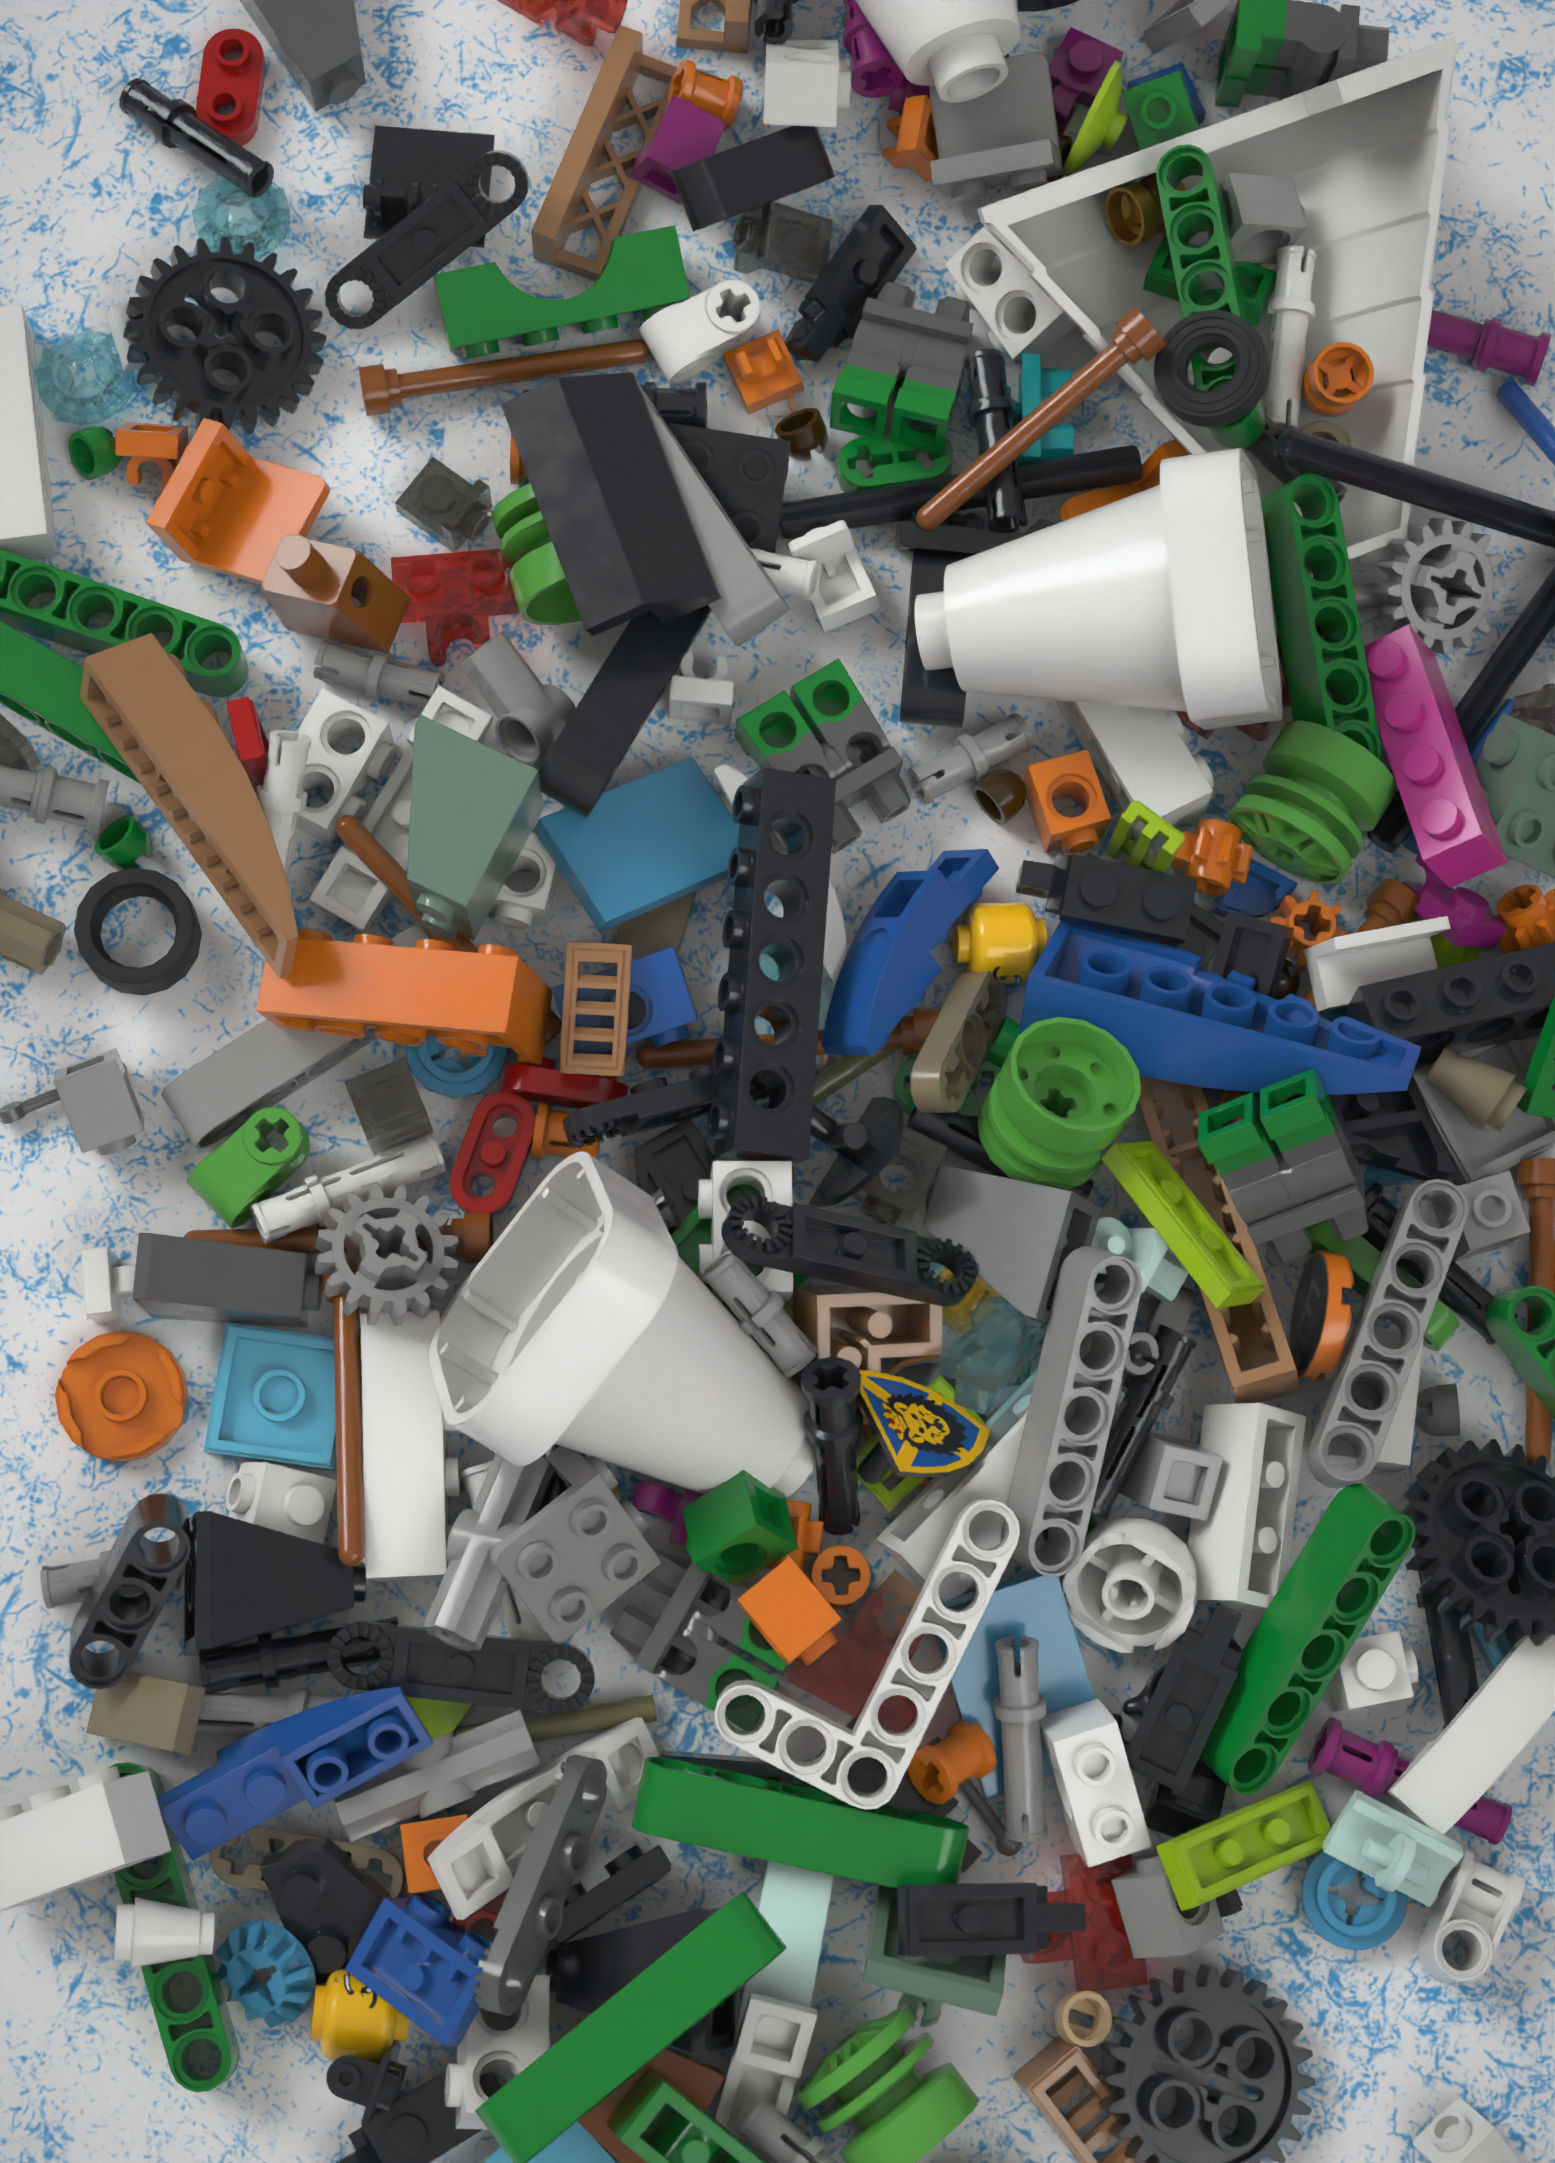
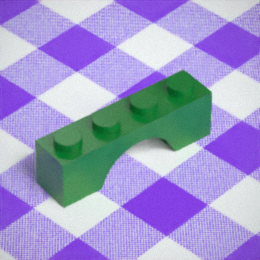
(483, 306)

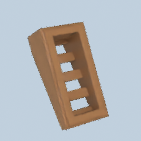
(595, 1063)
(1047, 2069)

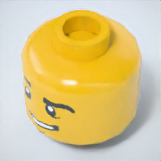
(1000, 940)
(354, 2019)

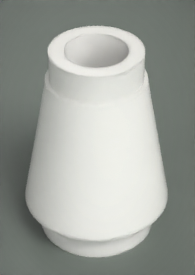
(161, 1932)

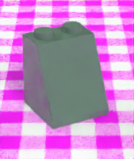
(465, 826)

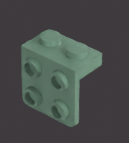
(1520, 790)

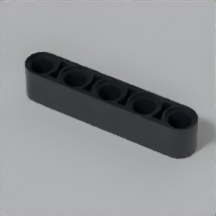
(616, 708)

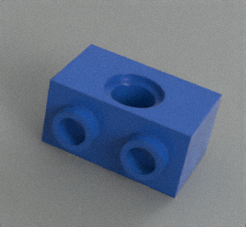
(667, 998)

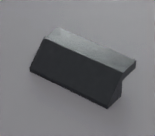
(610, 500)

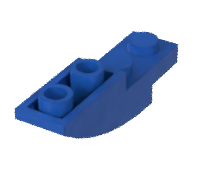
(891, 951)
(293, 1760)

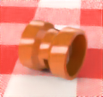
(1346, 369)

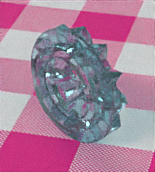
(214, 219)
(87, 401)

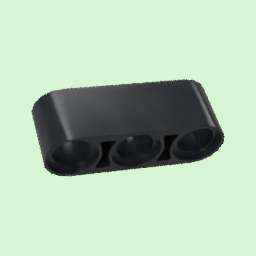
(752, 175)
(930, 695)
(122, 1619)

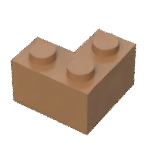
(865, 1326)

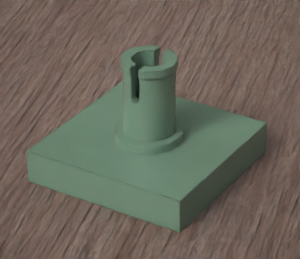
(960, 1981)

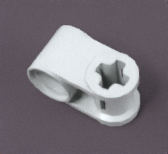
(692, 334)
(1472, 1914)

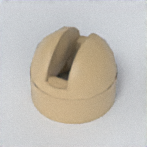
(1088, 2004)

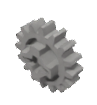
(1458, 566)
(368, 1233)

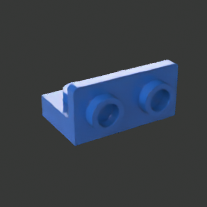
(422, 1965)

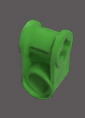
(247, 1167)

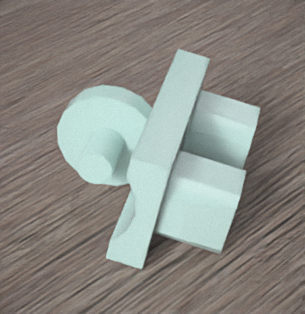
(1159, 1270)
(1392, 1848)

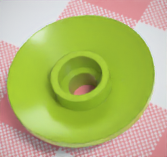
(1102, 124)

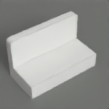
(1369, 957)

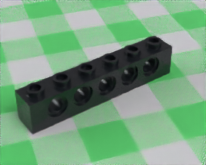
(803, 814)

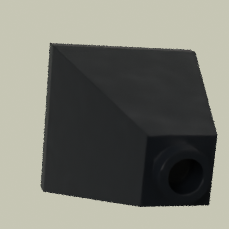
(258, 1582)
(599, 1966)

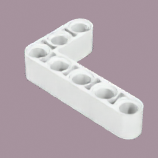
(897, 1677)

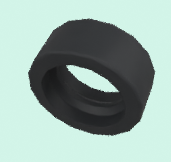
(111, 892)

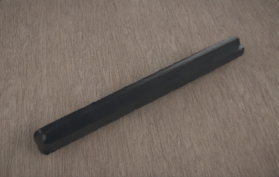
(1415, 486)
(899, 500)
(1483, 695)

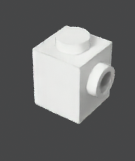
(1374, 1673)

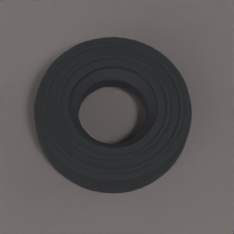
(1234, 399)

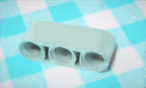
(797, 1909)

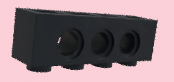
(1463, 1003)

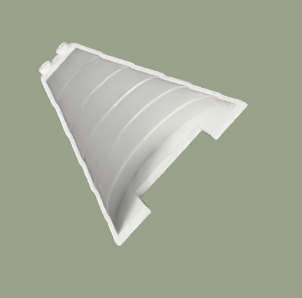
(1371, 187)

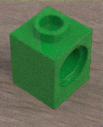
(1161, 109)
(738, 1529)

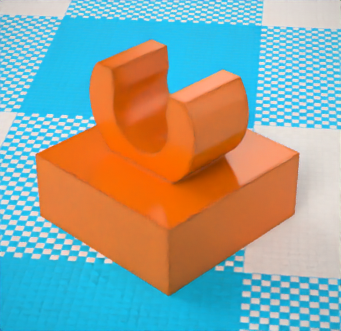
(915, 137)
(763, 371)
(151, 443)

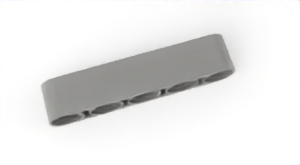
(747, 593)
(258, 1071)
(1411, 1313)
(1059, 1380)

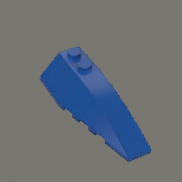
(1201, 1026)

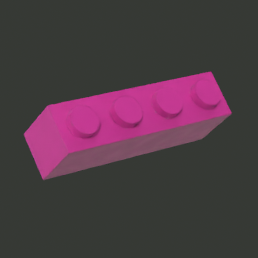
(1431, 759)

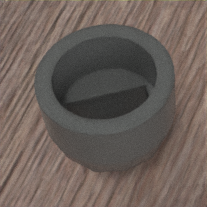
(1444, 1410)

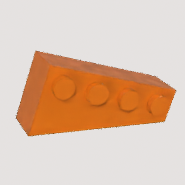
(411, 994)

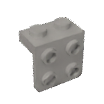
(999, 135)
(576, 1549)

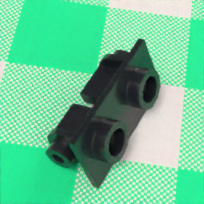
(368, 2082)

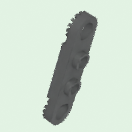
(541, 1885)

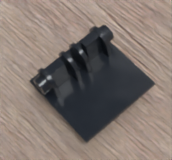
(411, 167)
(744, 475)

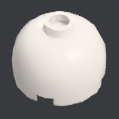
(1132, 1585)

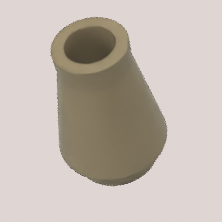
(1477, 1088)

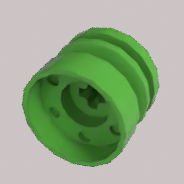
(537, 572)
(1313, 802)
(1058, 1103)
(885, 2094)

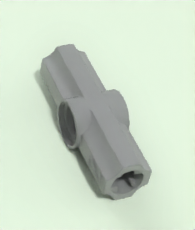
(526, 710)
(472, 1581)
(439, 1776)

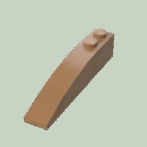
(196, 783)
(1246, 1334)

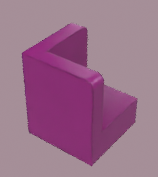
(680, 139)

